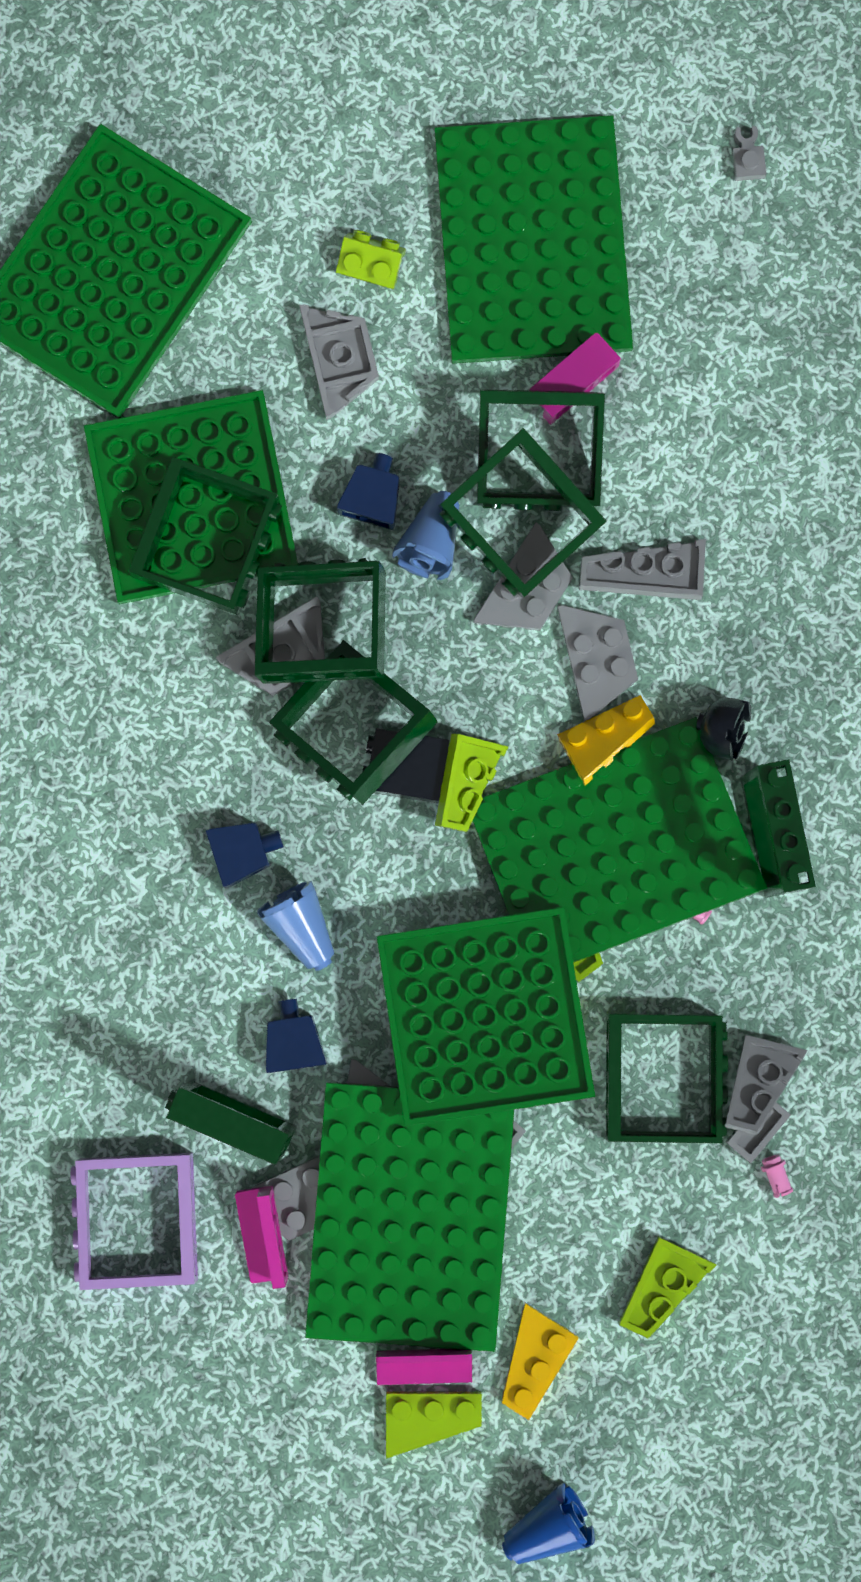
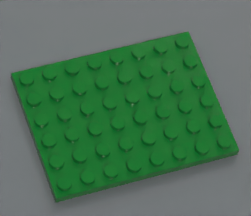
(532, 238)
(113, 269)
(625, 851)
(407, 1224)

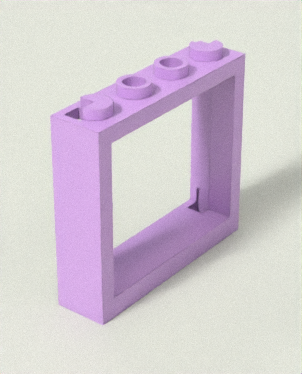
(187, 1221)

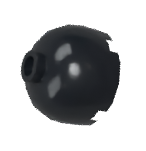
(724, 727)

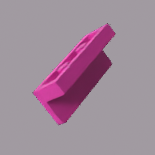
(578, 373)
(262, 1236)
(423, 1366)

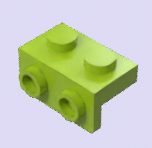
(370, 259)

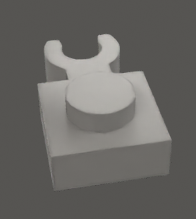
(748, 159)

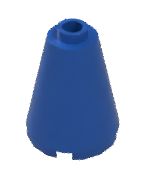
(550, 1528)

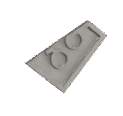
(759, 1081)

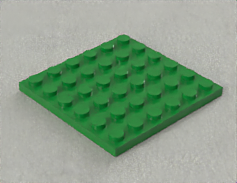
(207, 526)
(485, 1016)

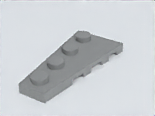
(659, 572)

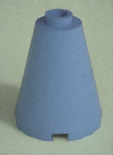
(428, 542)
(300, 925)

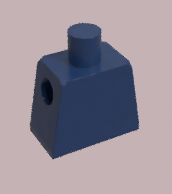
(372, 494)
(241, 851)
(293, 1040)

